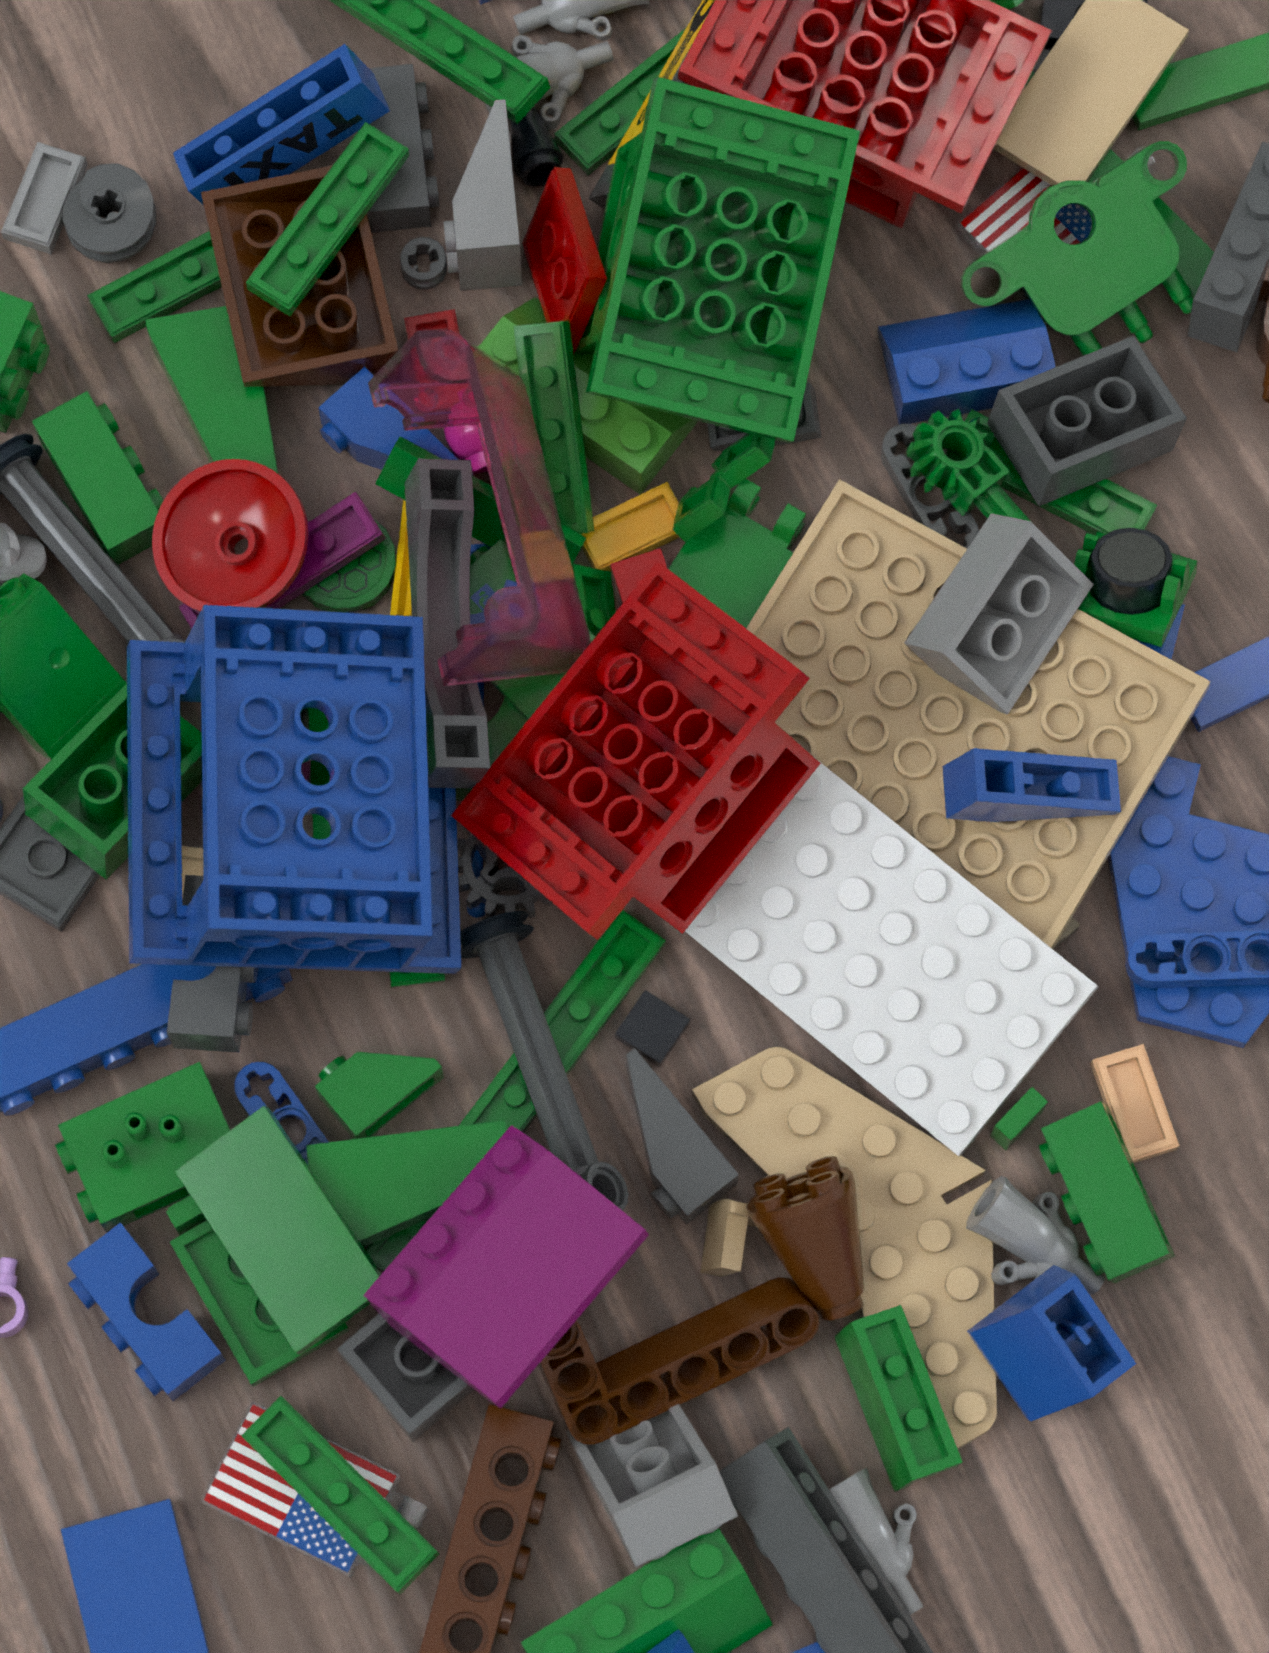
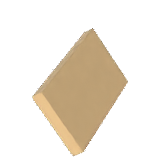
(1089, 88)

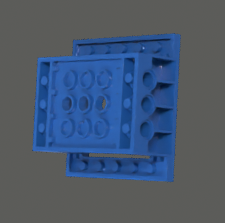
(270, 893)

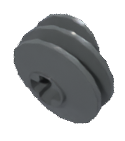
(99, 194)

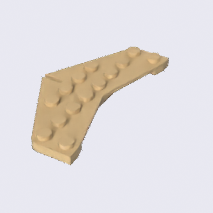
(909, 1238)

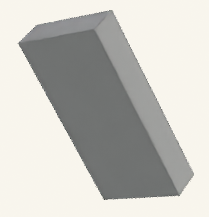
(38, 205)

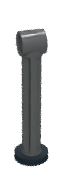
(75, 545)
(497, 946)

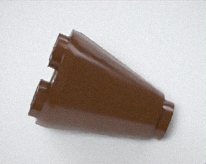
(815, 1233)

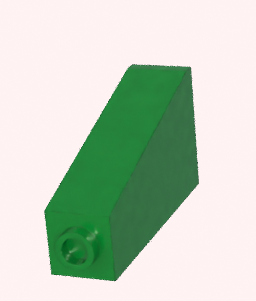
(206, 377)
(399, 1177)

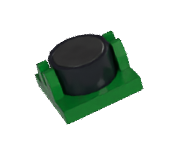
(1134, 582)

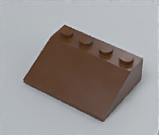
(340, 320)

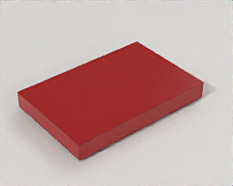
(564, 255)

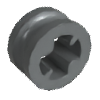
(409, 257)

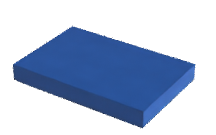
(135, 1583)

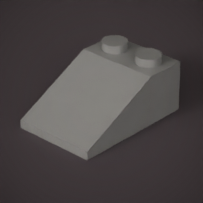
(484, 232)
(657, 1485)

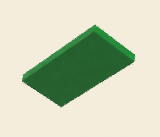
(281, 1229)

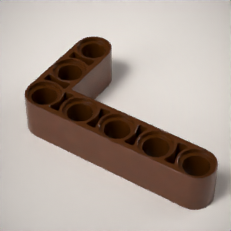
(660, 1365)

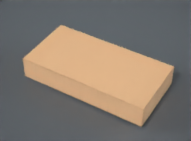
(1135, 1102)

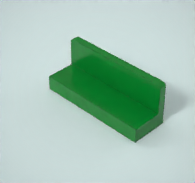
(897, 1397)

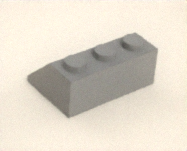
(999, 611)

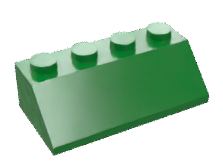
(689, 1589)

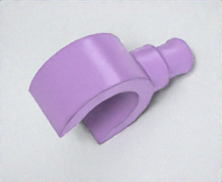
(8, 1288)

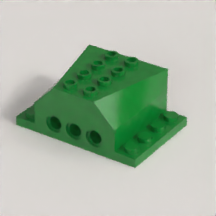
(717, 259)

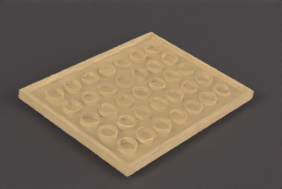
(894, 722)

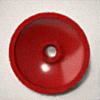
(208, 517)

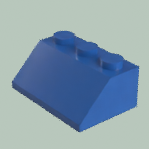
(962, 358)

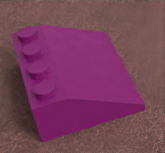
(505, 1266)

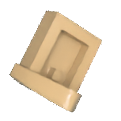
(725, 1237)

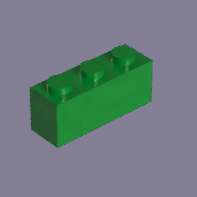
(100, 475)
(1105, 1193)

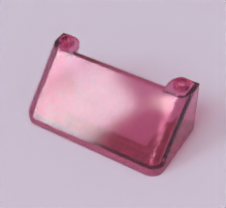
(540, 622)

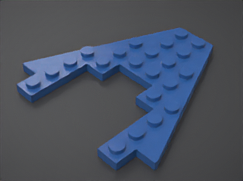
(1186, 878)

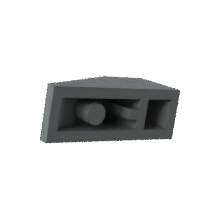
(679, 1155)

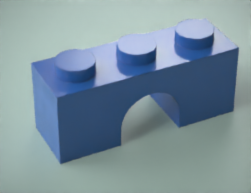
(171, 1353)

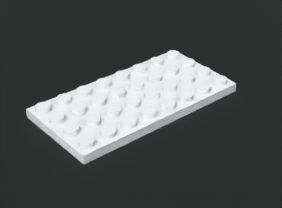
(891, 959)

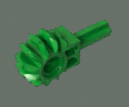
(967, 482)

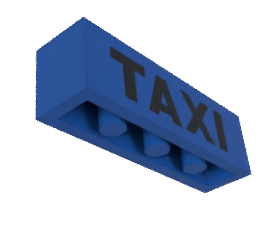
(285, 125)

